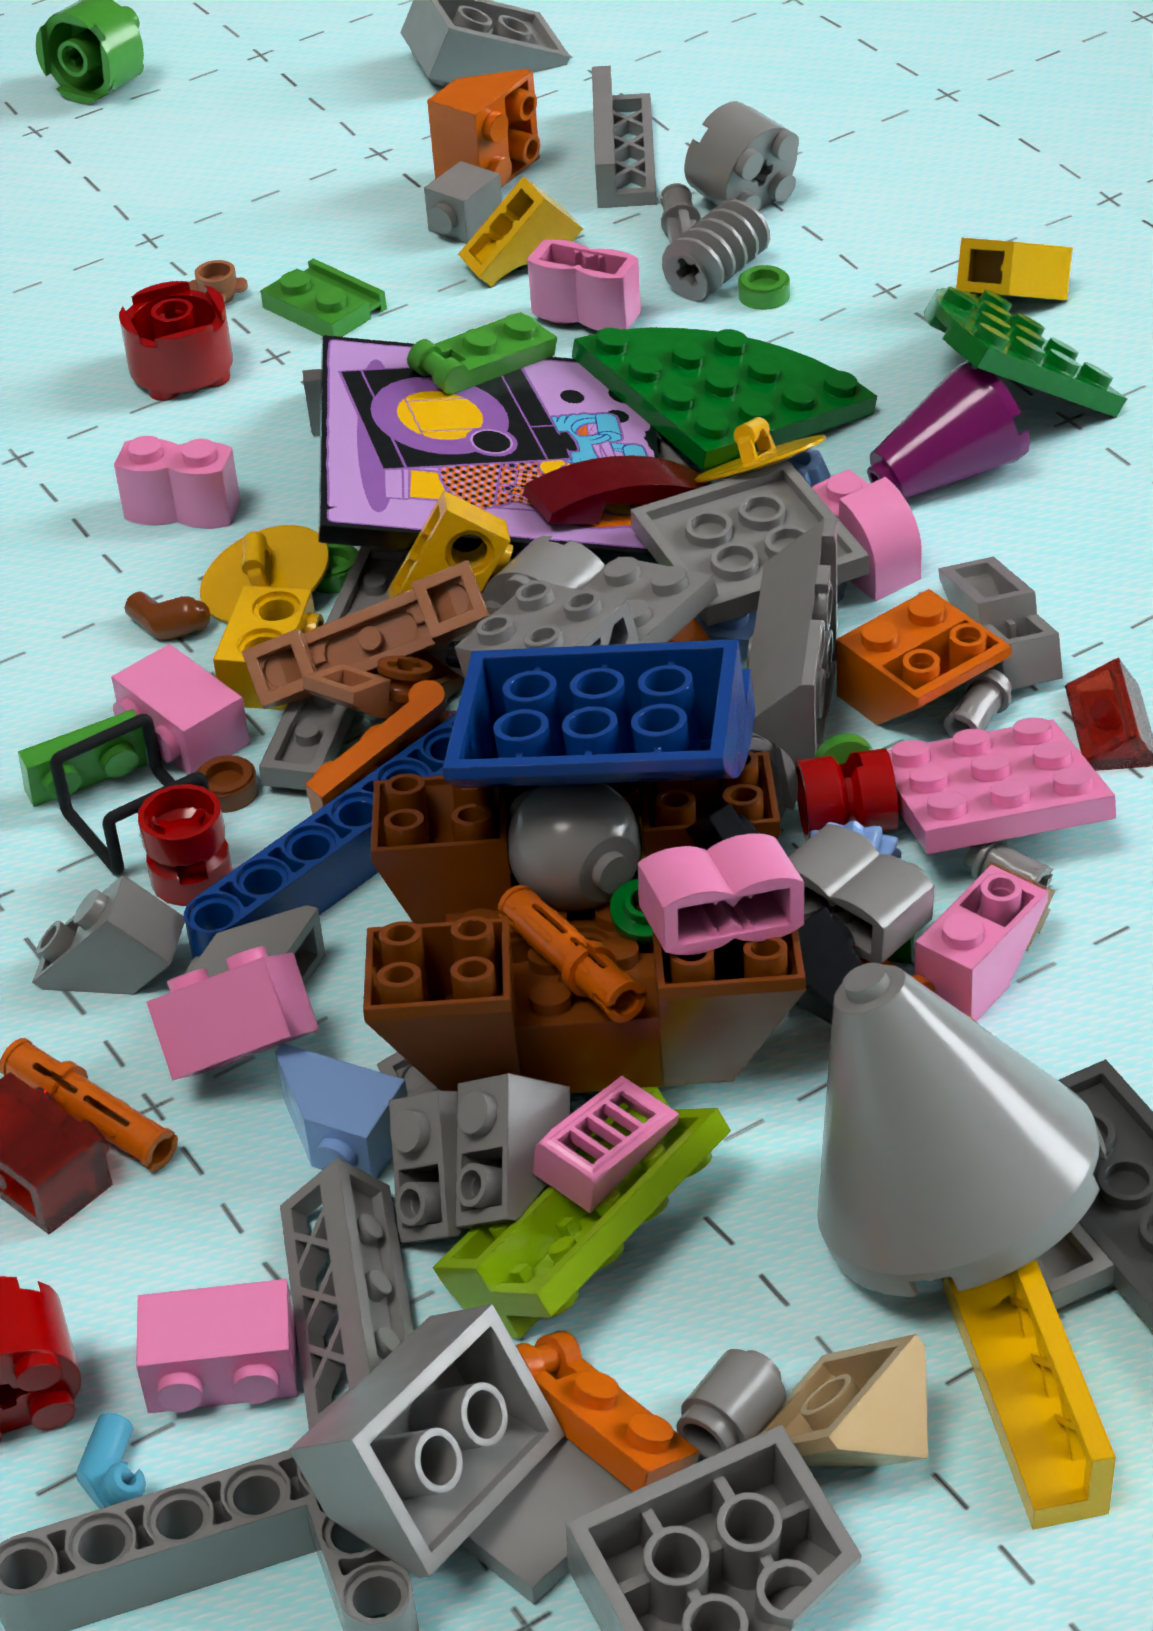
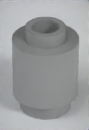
(731, 1402)

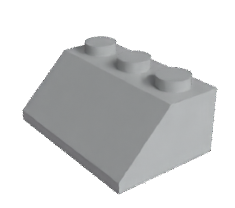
(430, 1439)

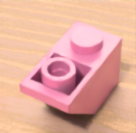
(980, 940)

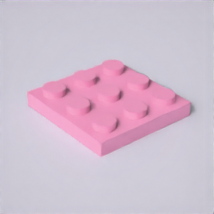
(996, 785)

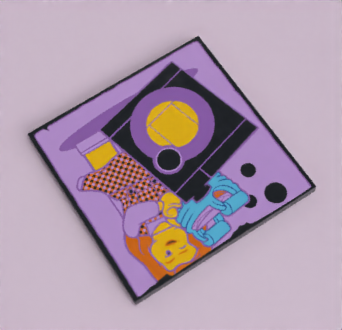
(401, 441)

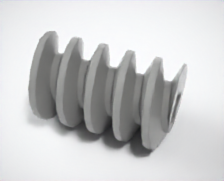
(715, 249)

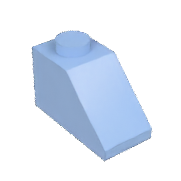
(339, 1108)

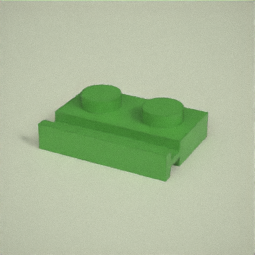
(323, 299)

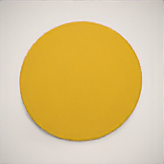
(750, 460)
(269, 558)

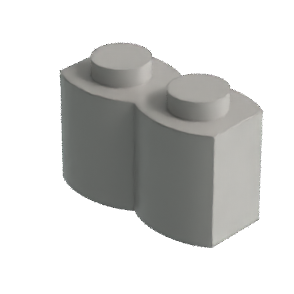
(871, 892)

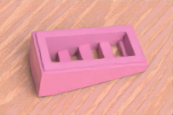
(590, 1183)

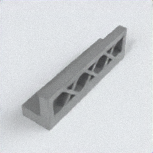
(612, 149)
(361, 1281)

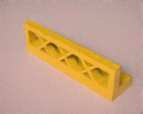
(1022, 1367)

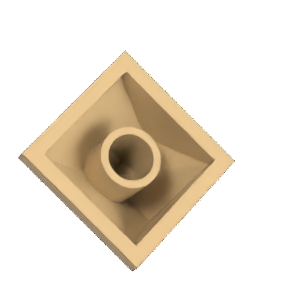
(860, 1407)

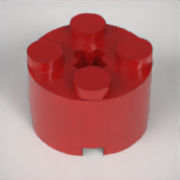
(176, 339)
(36, 1359)

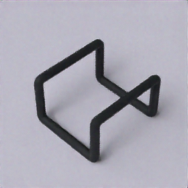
(112, 854)

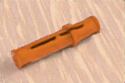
(584, 965)
(85, 1100)

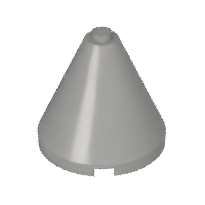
(942, 1143)

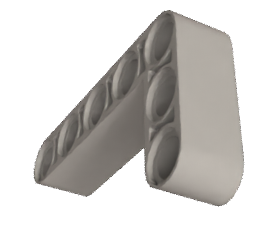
(229, 1529)

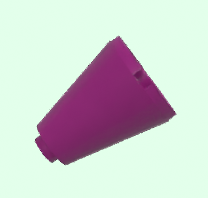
(952, 434)

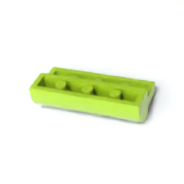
(543, 1258)

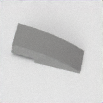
(1009, 610)

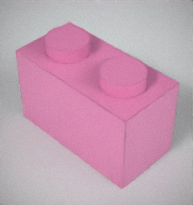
(190, 708)
(232, 1013)
(216, 1346)

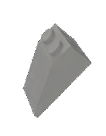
(479, 39)

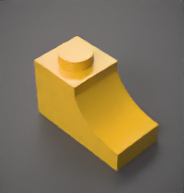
(516, 231)

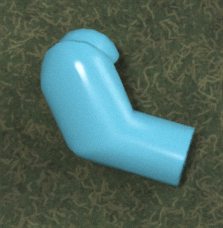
(101, 1466)

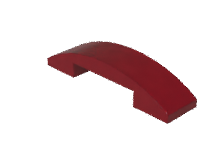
(582, 489)

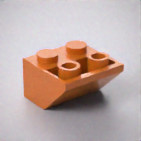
(486, 123)
(912, 657)

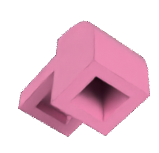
(883, 527)

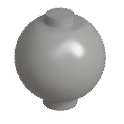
(573, 844)

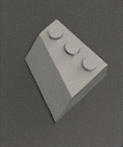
(796, 642)
(714, 1546)

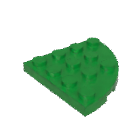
(1015, 349)
(708, 383)

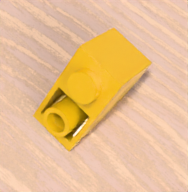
(1014, 268)

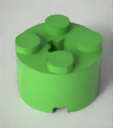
(91, 49)

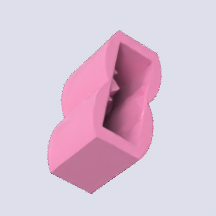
(584, 285)
(177, 482)
(719, 894)

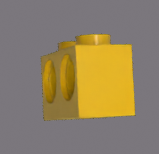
(435, 550)
(256, 618)

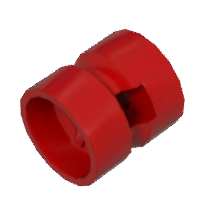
(840, 793)
(183, 842)

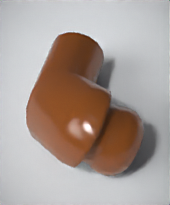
(168, 618)

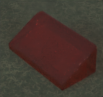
(1111, 718)

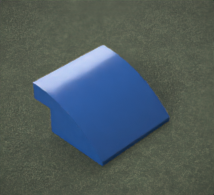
(602, 715)

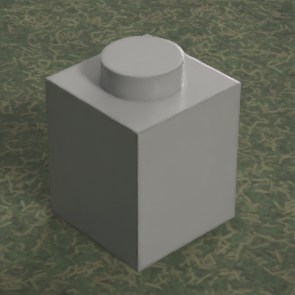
(462, 200)

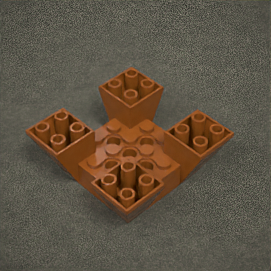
(479, 1002)

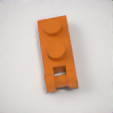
(380, 743)
(603, 1417)

